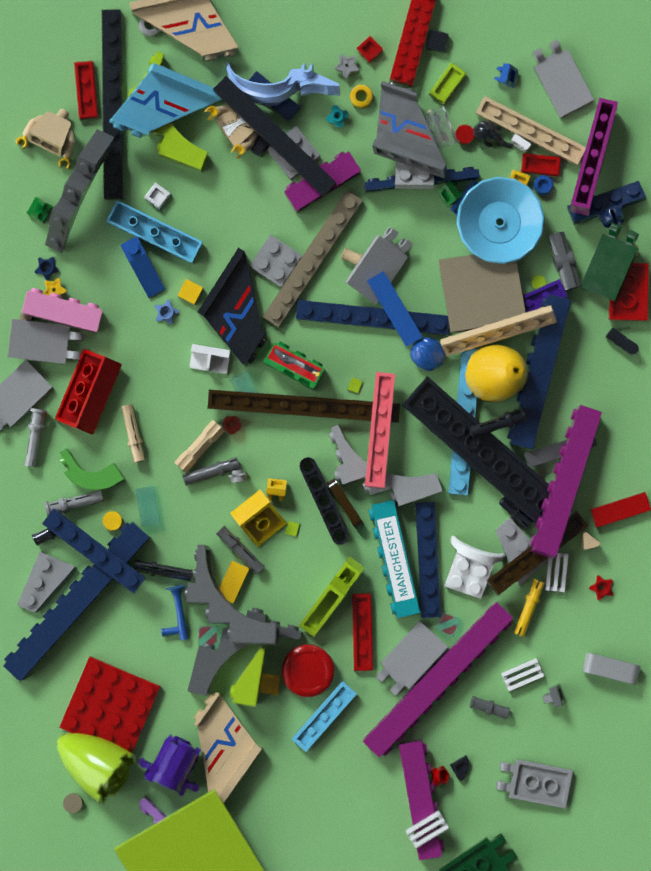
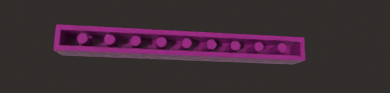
(437, 679)

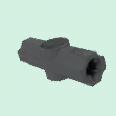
(564, 261)

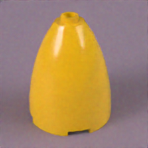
(496, 373)

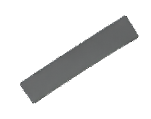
(546, 453)

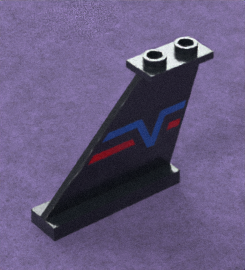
(234, 310)

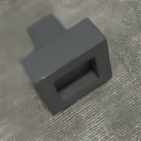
(555, 696)

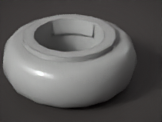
(150, 33)

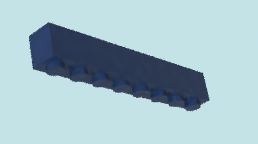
(539, 372)

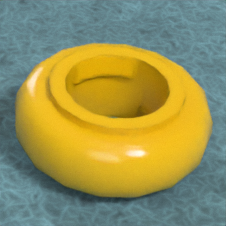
(355, 90)

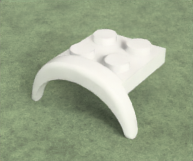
(471, 568)

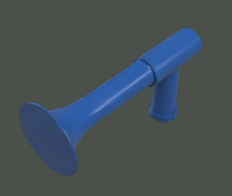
(181, 621)

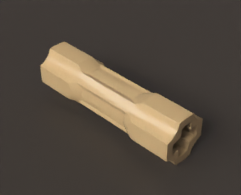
(199, 446)

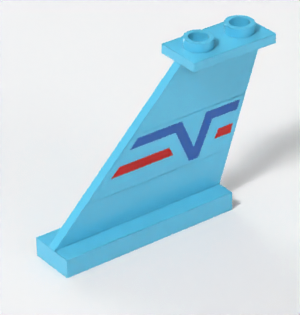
(160, 100)

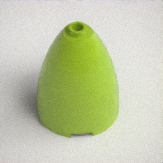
(95, 764)

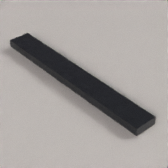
(274, 136)

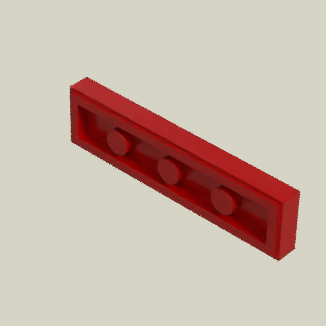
(362, 632)

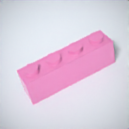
(62, 311)

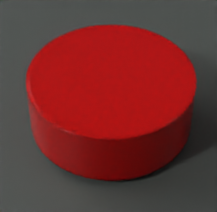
(464, 134)

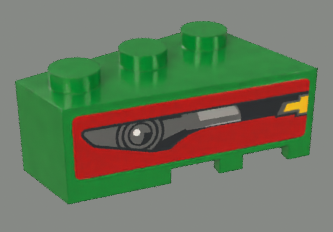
(294, 365)

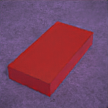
(540, 164)

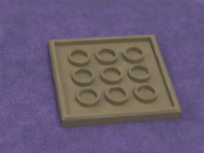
(479, 292)

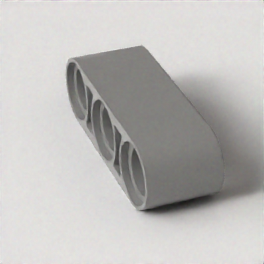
(611, 668)

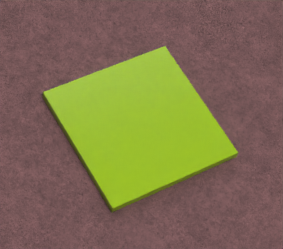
(191, 839)

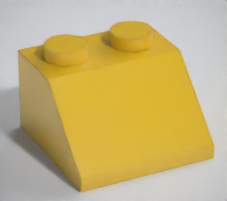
(258, 518)

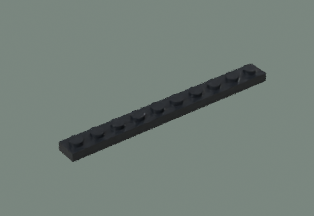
(112, 101)

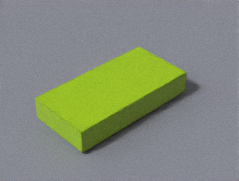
(447, 83)

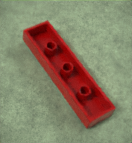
(412, 42)

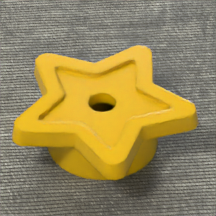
(55, 284)

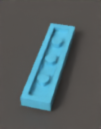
(324, 716)

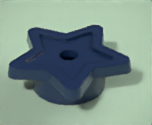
(41, 268)

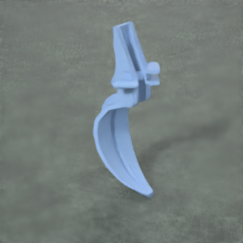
(298, 80)

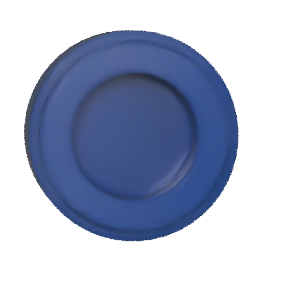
(543, 185)

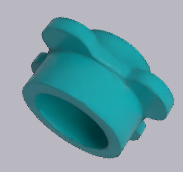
(337, 121)

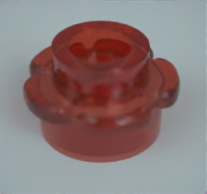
(231, 419)

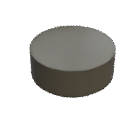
(72, 803)

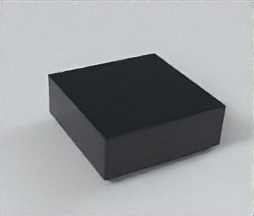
(437, 41)

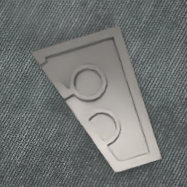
(514, 543)
(43, 580)

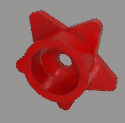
(601, 582)

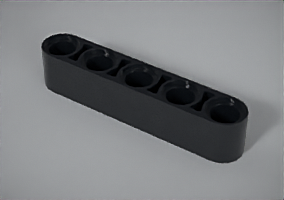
(317, 493)

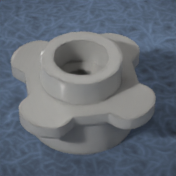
(238, 476)

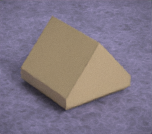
(588, 541)

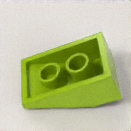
(247, 686)

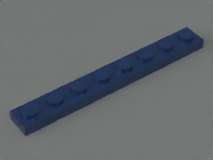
(367, 317)

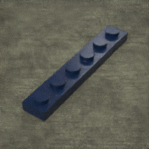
(467, 174)
(94, 551)
(427, 560)

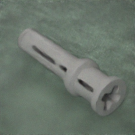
(36, 427)
(64, 505)

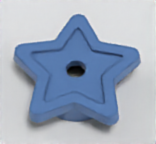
(166, 307)

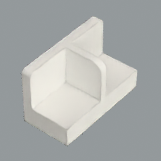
(209, 359)

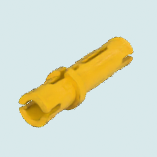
(529, 607)

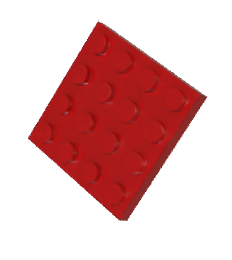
(110, 704)

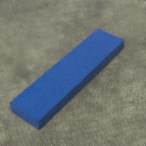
(394, 308)

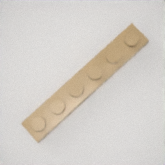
(530, 130)
(498, 330)

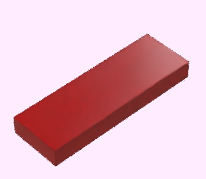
(86, 90)
(620, 509)

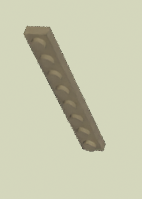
(312, 258)

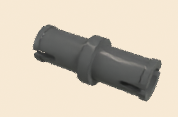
(489, 707)

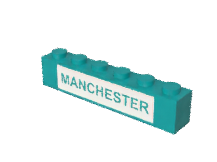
(395, 559)

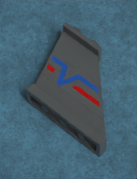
(405, 133)

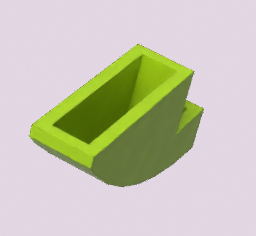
(331, 596)

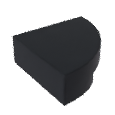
(460, 767)

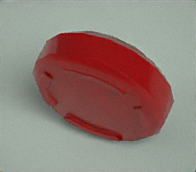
(308, 670)

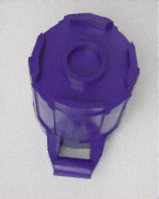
(173, 765)

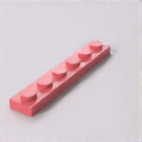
(380, 430)

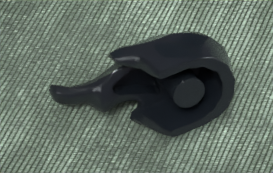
(487, 133)

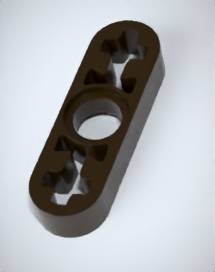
(345, 503)

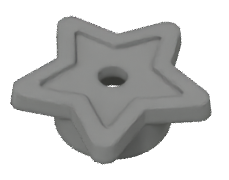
(346, 70)

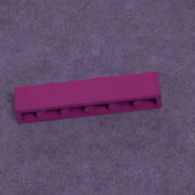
(594, 156)
(419, 795)

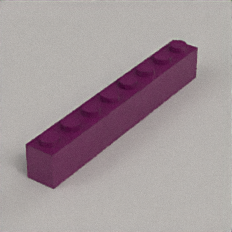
(566, 481)

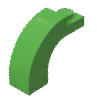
(99, 480)

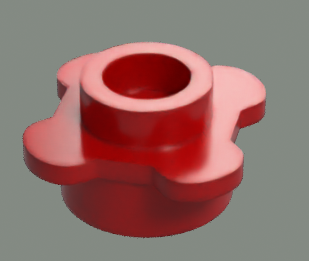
(440, 775)

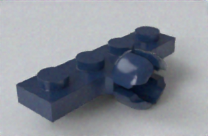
(609, 205)

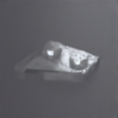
(440, 127)

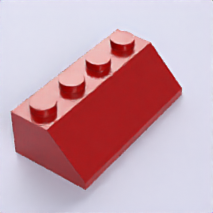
(88, 391)

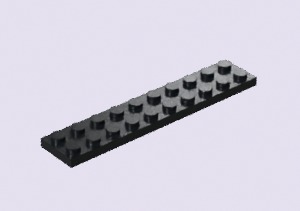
(484, 453)

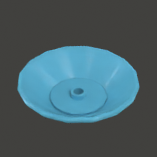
(502, 200)

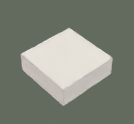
(520, 143)
(157, 195)

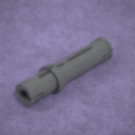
(211, 471)
(234, 544)

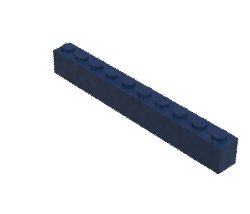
(72, 605)

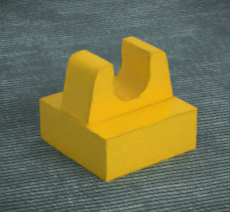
(276, 487)

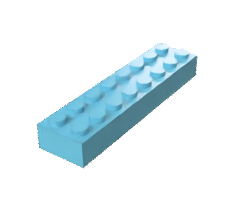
(154, 232)

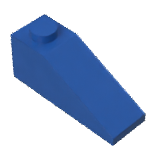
(142, 267)

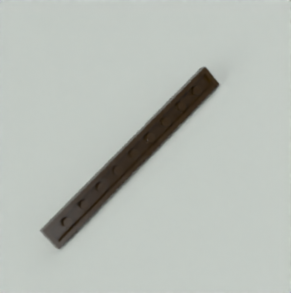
(295, 405)

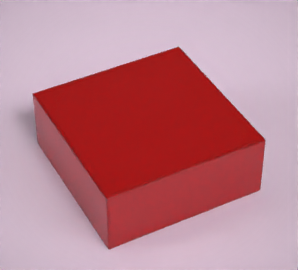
(369, 49)

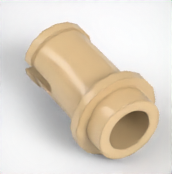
(351, 256)

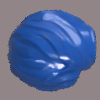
(427, 354)

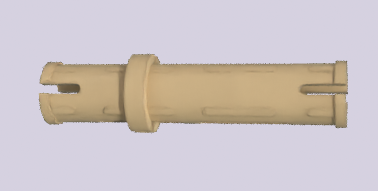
(133, 433)

